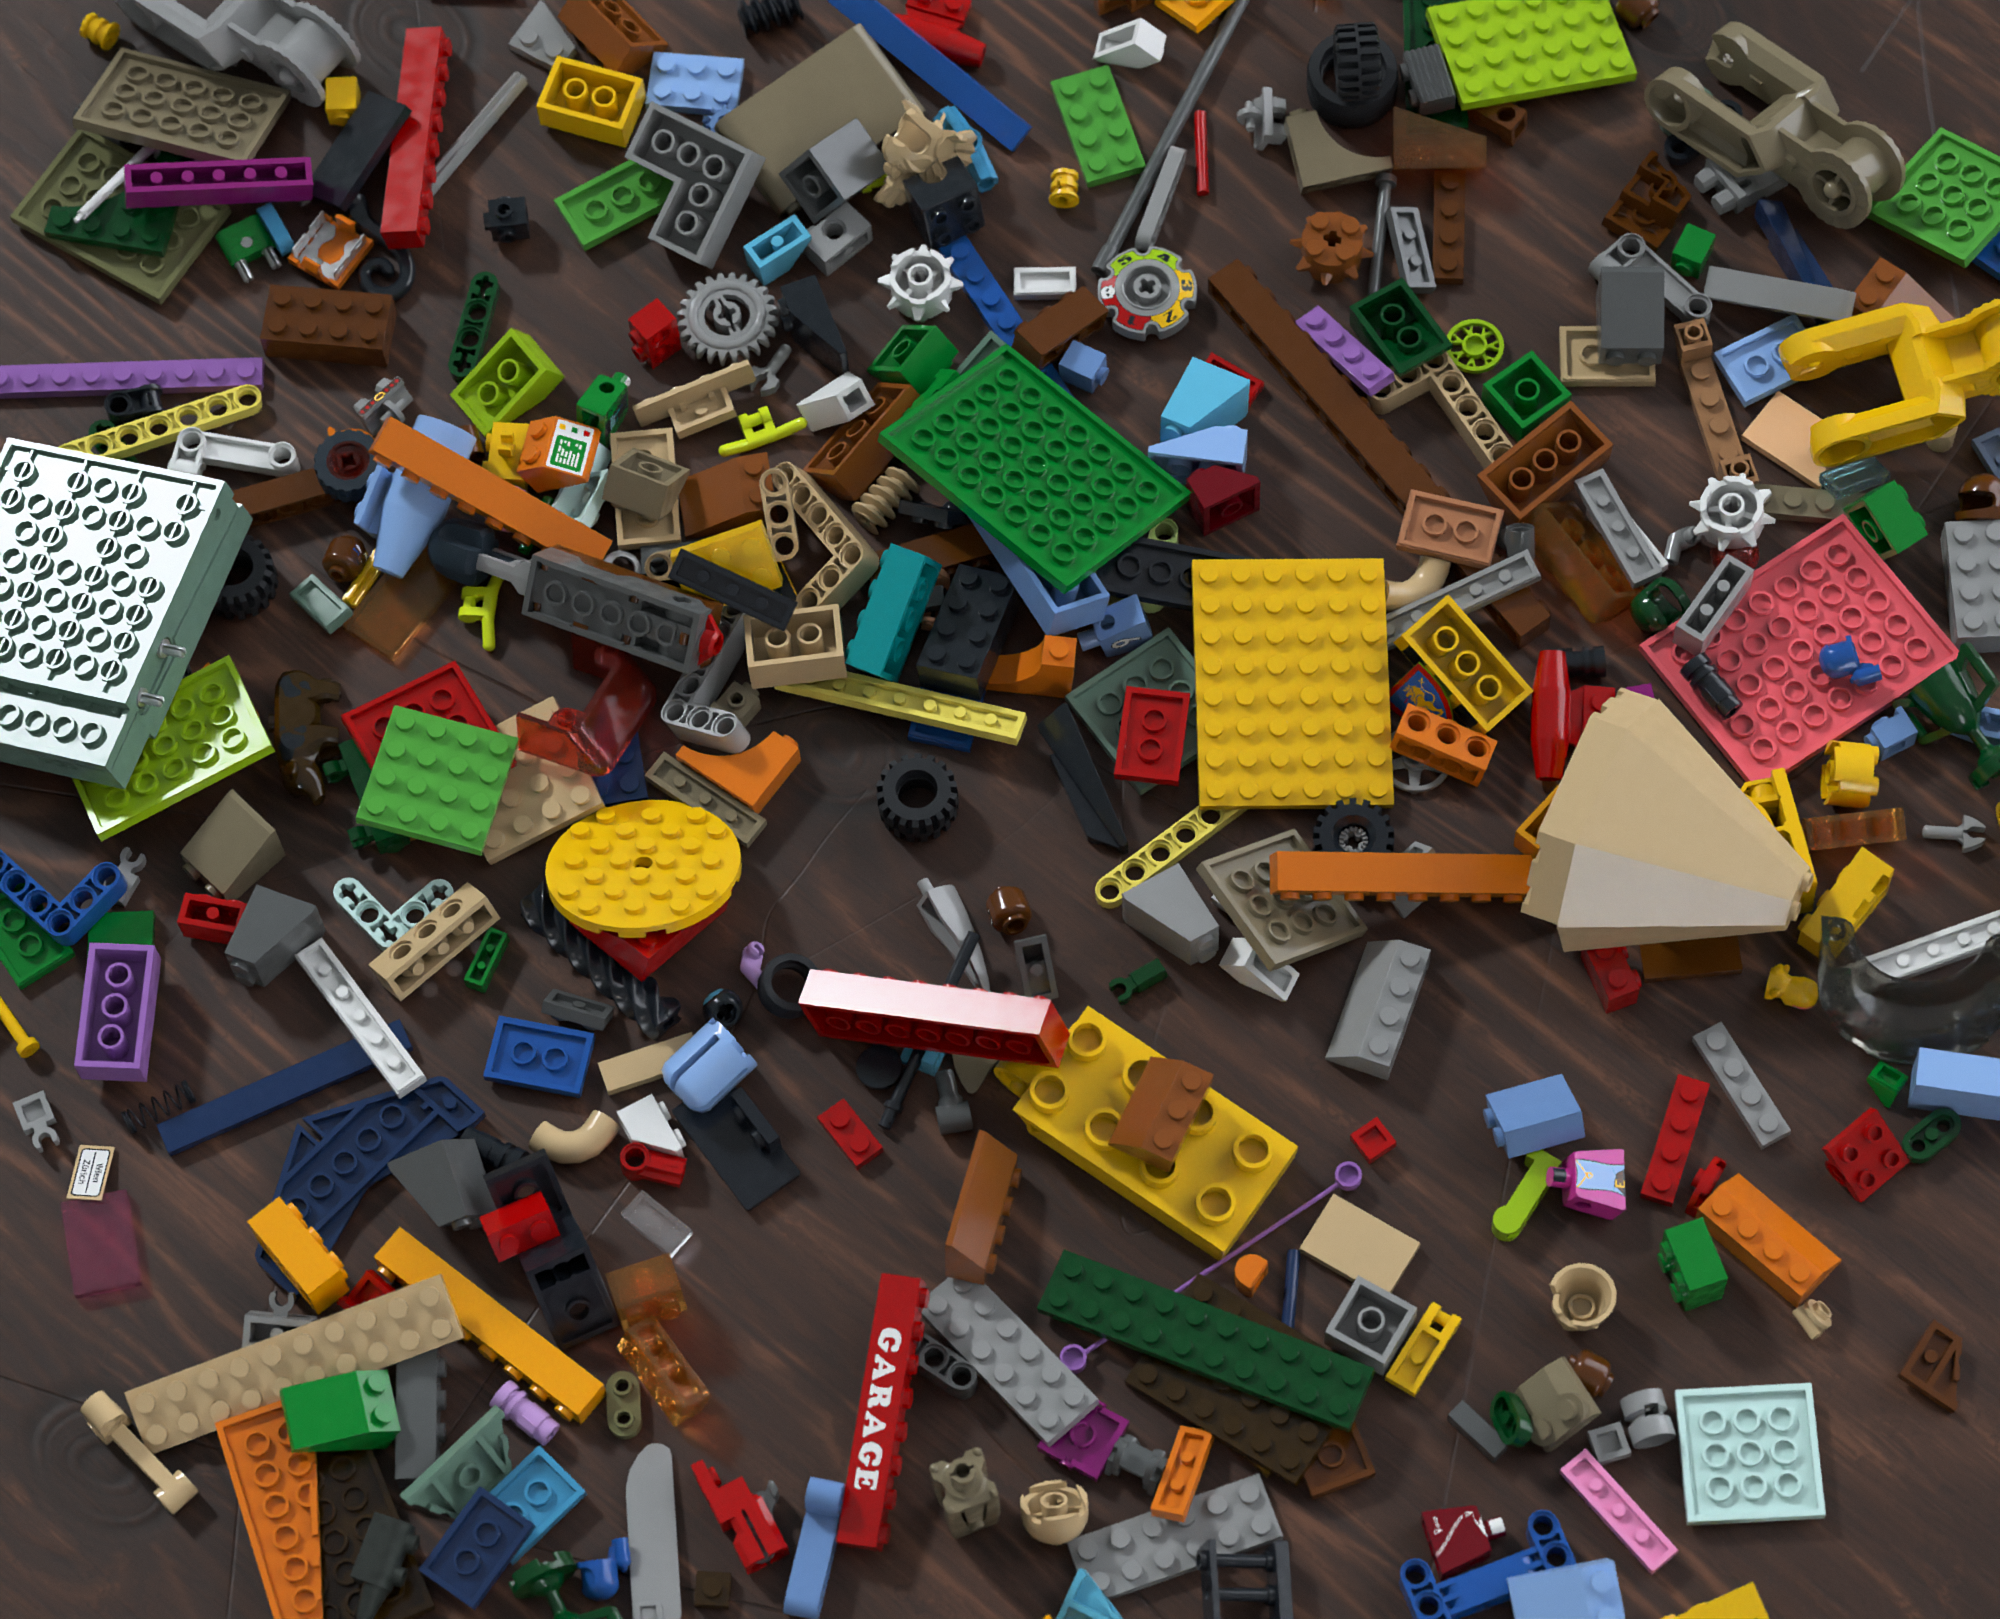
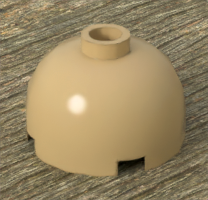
(1054, 1512)

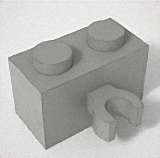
(263, 1324)

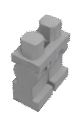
(1736, 192)

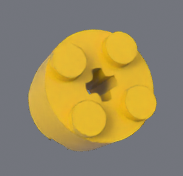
(1849, 774)

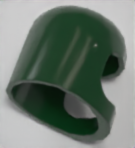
(1652, 610)

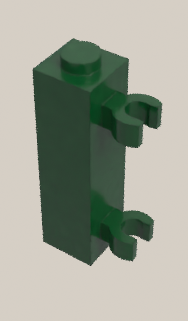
(359, 771)

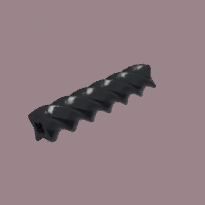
(633, 998)

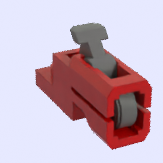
(747, 1514)

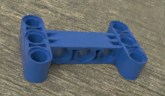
(1487, 1584)

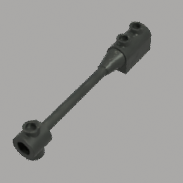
(381, 1561)

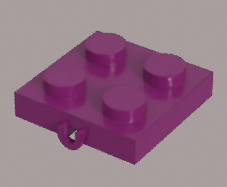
(1088, 1442)

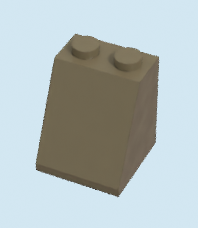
(232, 849)

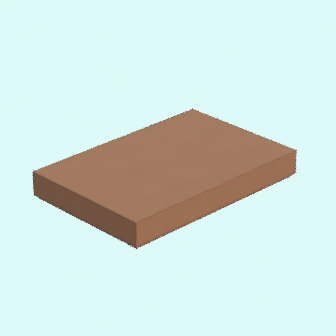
(1450, 529)

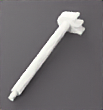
(113, 183)

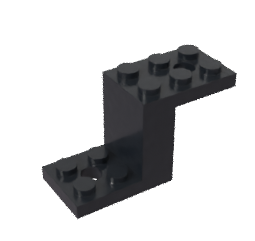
(563, 1267)

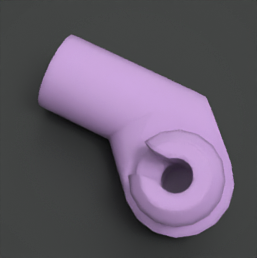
(751, 962)

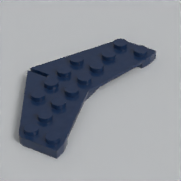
(356, 1144)

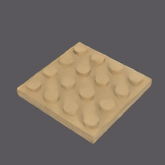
(537, 796)

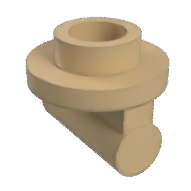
(1813, 1317)

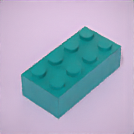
(892, 613)

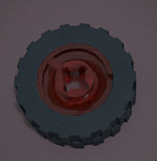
(333, 455)

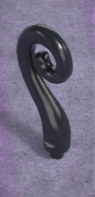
(366, 225)

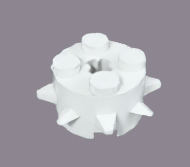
(920, 283)
(1727, 528)

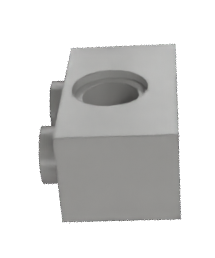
(832, 253)

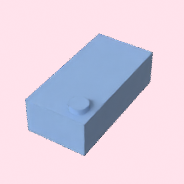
(1956, 1082)

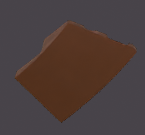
(1649, 204)

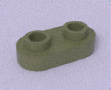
(622, 1404)

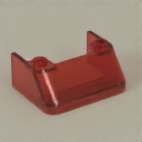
(601, 733)

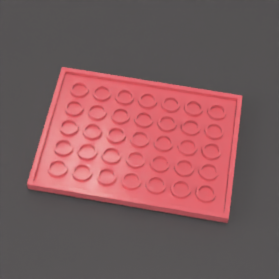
(1772, 646)

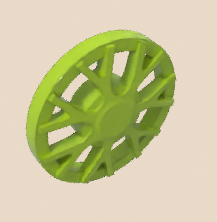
(1475, 346)

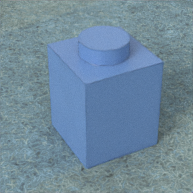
(1083, 367)

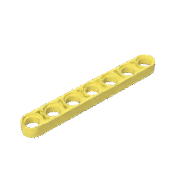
(171, 419)
(1166, 840)

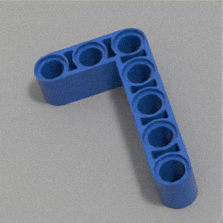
(69, 908)

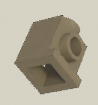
(749, 704)

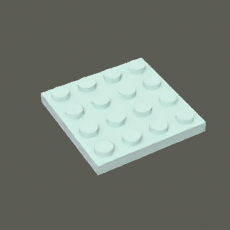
(1749, 1454)

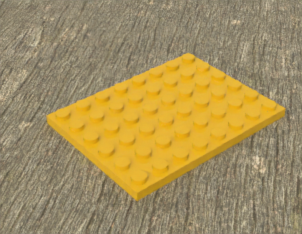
(1291, 683)

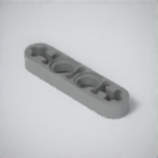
(1160, 198)

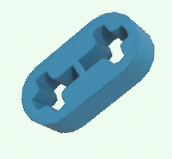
(275, 229)

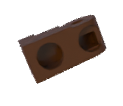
(1502, 119)

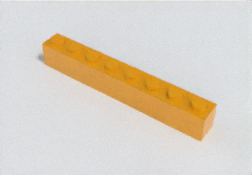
(497, 1330)

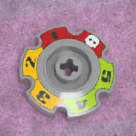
(1147, 293)

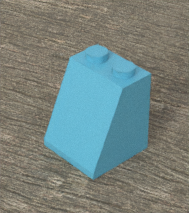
(1204, 399)

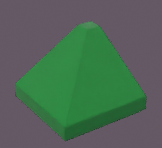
(1886, 1082)

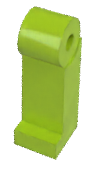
(1512, 1218)

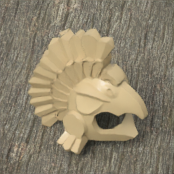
(920, 149)

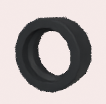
(765, 990)

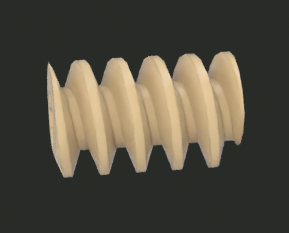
(883, 497)

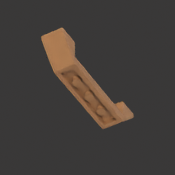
(1709, 403)

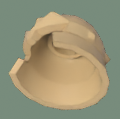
(1582, 1296)

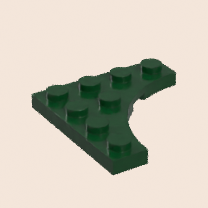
(118, 227)

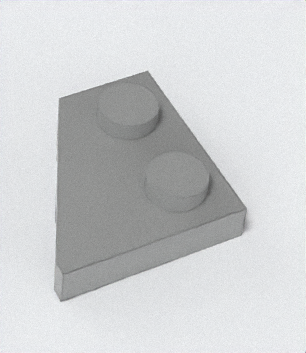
(542, 38)

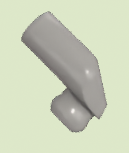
(1678, 542)

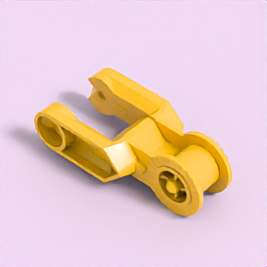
(1932, 362)

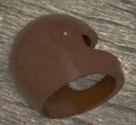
(1979, 498)

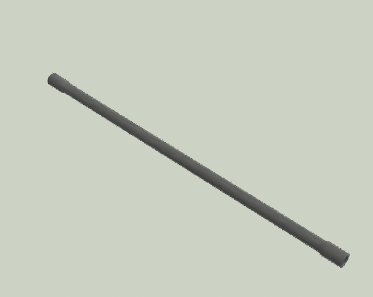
(1169, 138)

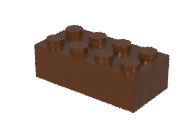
(328, 325)

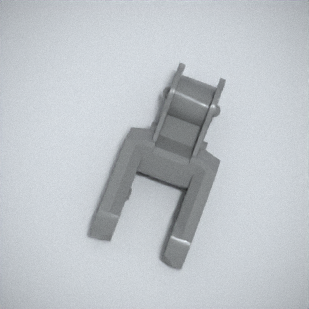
(281, 37)

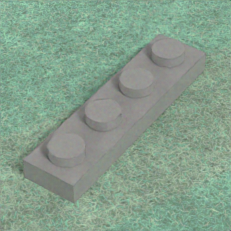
(1617, 528)
(1741, 1085)

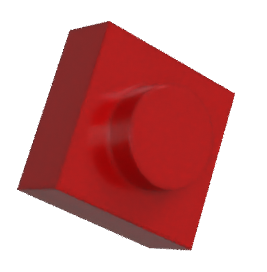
(1373, 1140)

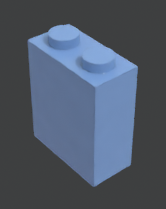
(1534, 1116)

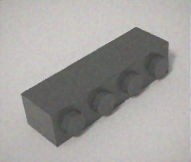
(419, 1414)

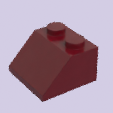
(1221, 497)

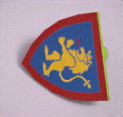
(1422, 690)

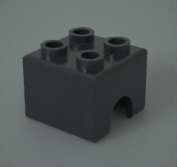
(945, 208)

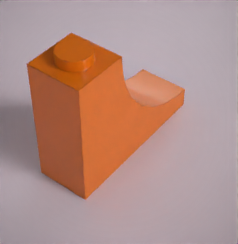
(1039, 671)
(749, 775)

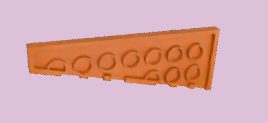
(278, 1507)

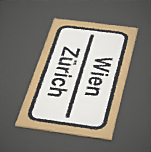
(90, 1172)

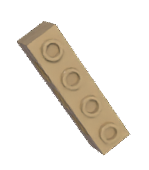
(434, 941)

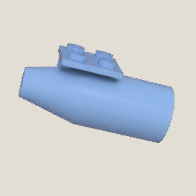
(403, 512)

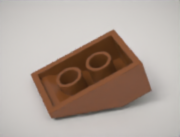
(1890, 285)
(725, 496)

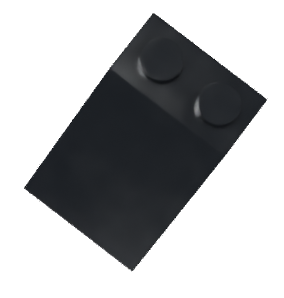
(812, 324)

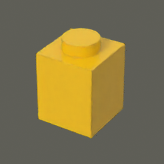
(341, 99)

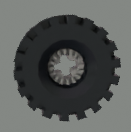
(1354, 821)

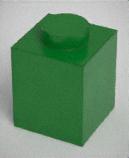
(1692, 251)

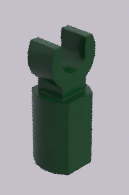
(1139, 980)

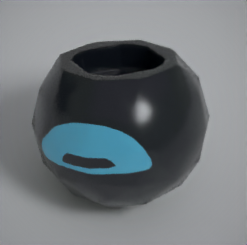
(723, 1006)

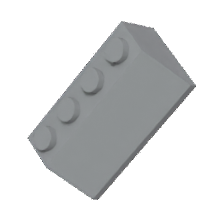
(1379, 1006)

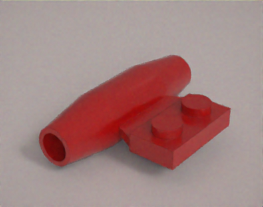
(939, 25)
(1559, 713)

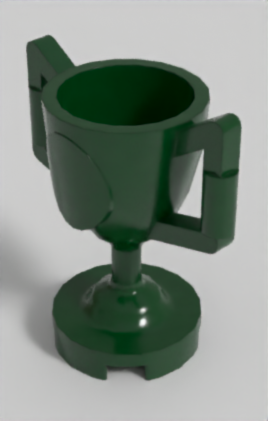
(1955, 706)
(545, 1581)

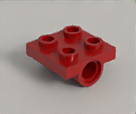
(1864, 1155)

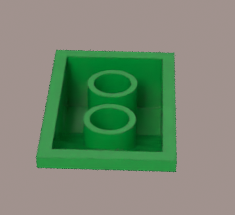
(341, 1413)

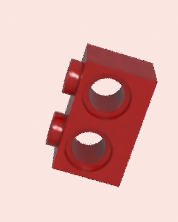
(654, 334)

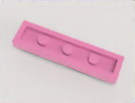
(1618, 1511)

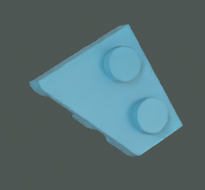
(1086, 1600)

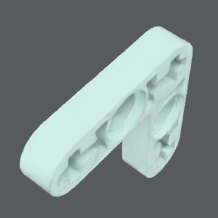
(393, 923)

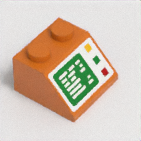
(557, 453)

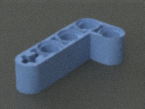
(815, 1548)

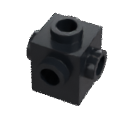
(507, 219)

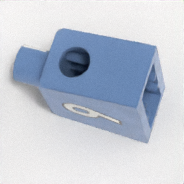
(1121, 630)

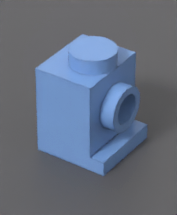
(1892, 734)

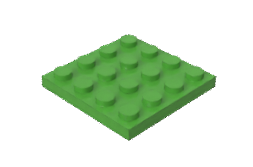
(1947, 199)
(437, 780)

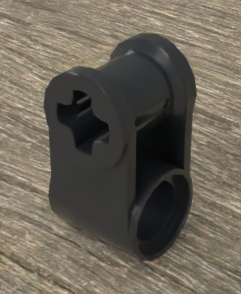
(135, 402)

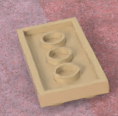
(631, 527)

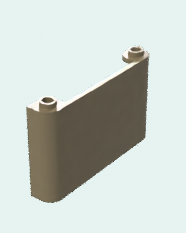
(813, 101)

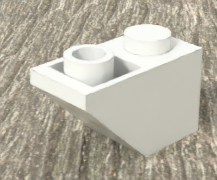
(836, 402)
(647, 1124)

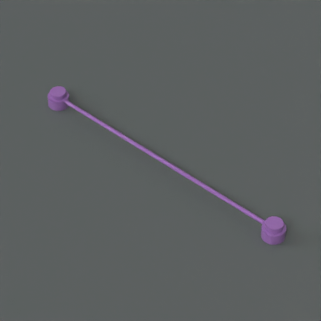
(1347, 1177)

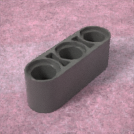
(950, 1368)

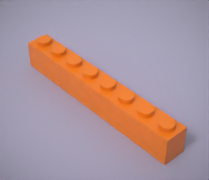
(481, 491)
(1399, 875)

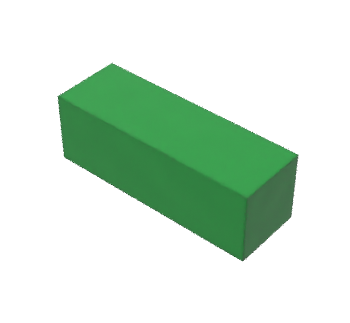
(486, 960)

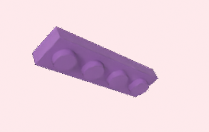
(1346, 351)

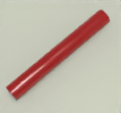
(1201, 153)

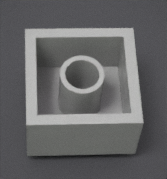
(1370, 1325)

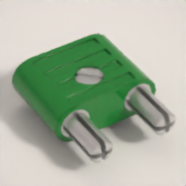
(245, 243)

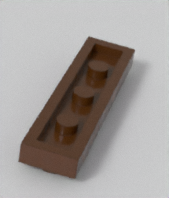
(1448, 227)

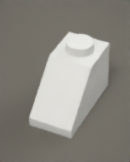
(1131, 45)
(1249, 970)

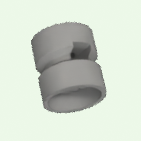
(1647, 1418)

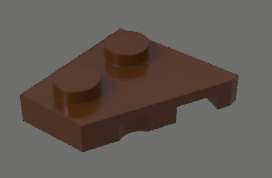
(1935, 1365)

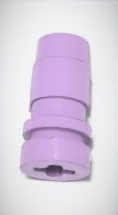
(525, 1413)

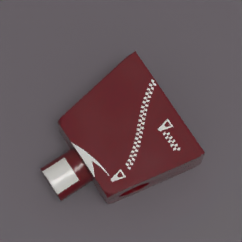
(1459, 1538)

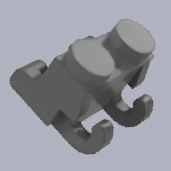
(1138, 1461)

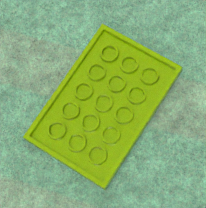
(1528, 48)
(202, 739)

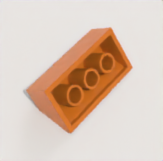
(1767, 1239)

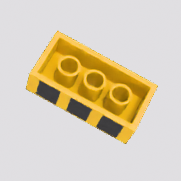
(1466, 665)

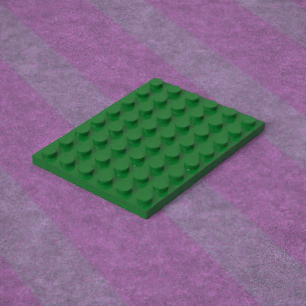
(1034, 468)

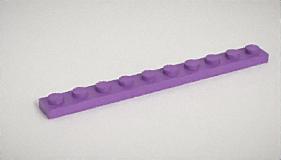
(108, 377)

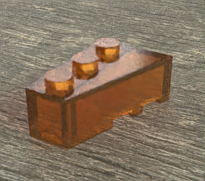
(1434, 145)

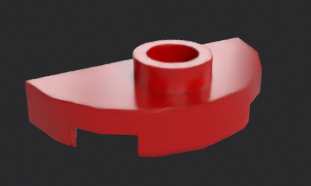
(1704, 1184)

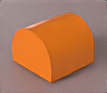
(1250, 1273)

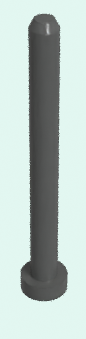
(1385, 182)

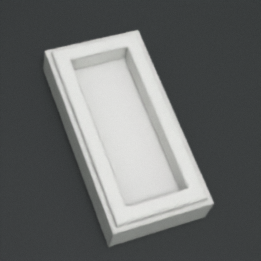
(1043, 282)

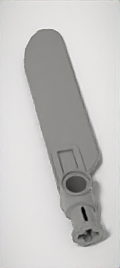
(653, 1535)

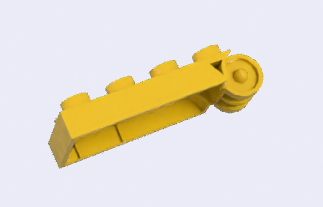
(1219, 1172)

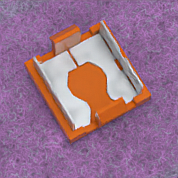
(330, 249)

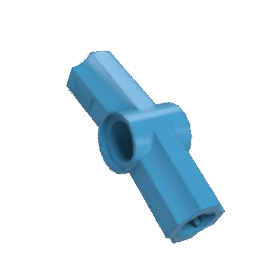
(981, 167)

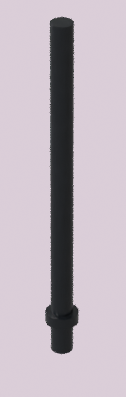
(893, 1105)

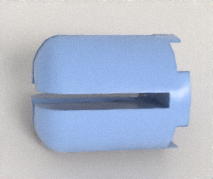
(707, 1067)

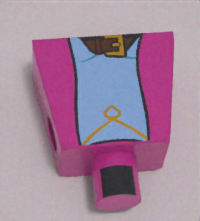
(1592, 1182)

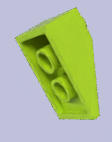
(507, 381)

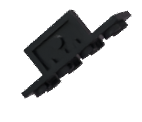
(740, 1147)

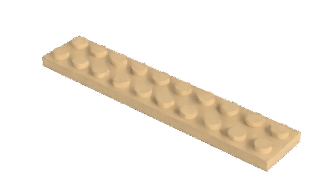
(252, 1376)

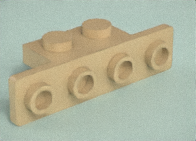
(698, 402)

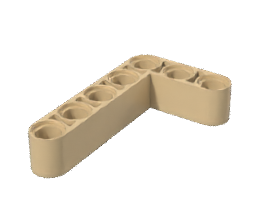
(1452, 404)
(774, 529)
(844, 571)

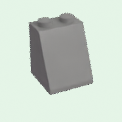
(1172, 916)

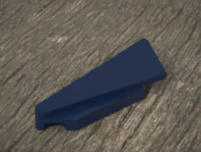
(1788, 246)

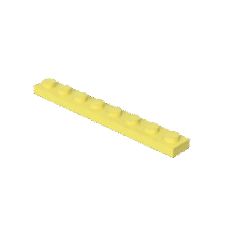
(917, 706)

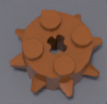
(1332, 247)

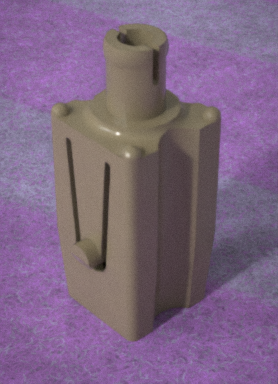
(966, 1489)

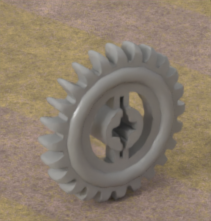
(727, 340)

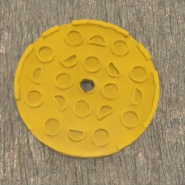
(689, 874)

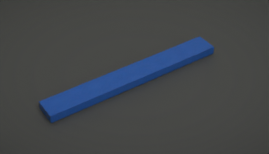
(937, 70)

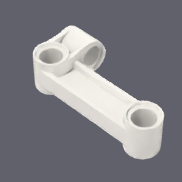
(231, 453)

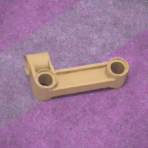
(110, 1425)

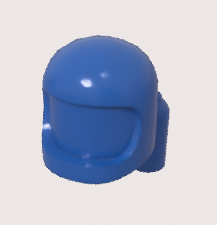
(1842, 660)
(600, 1576)

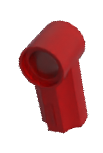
(656, 1166)

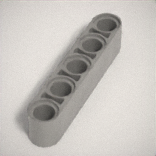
(1779, 294)

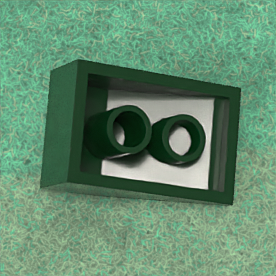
(1398, 328)

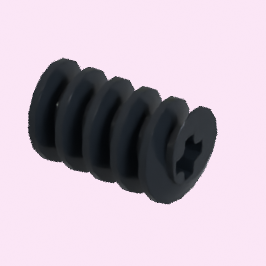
(765, 12)

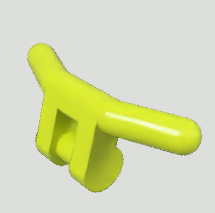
(761, 437)
(470, 613)

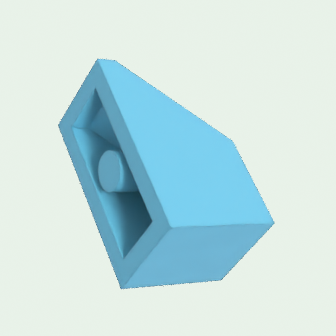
(777, 249)

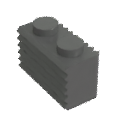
(1428, 80)

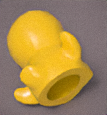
(1793, 991)

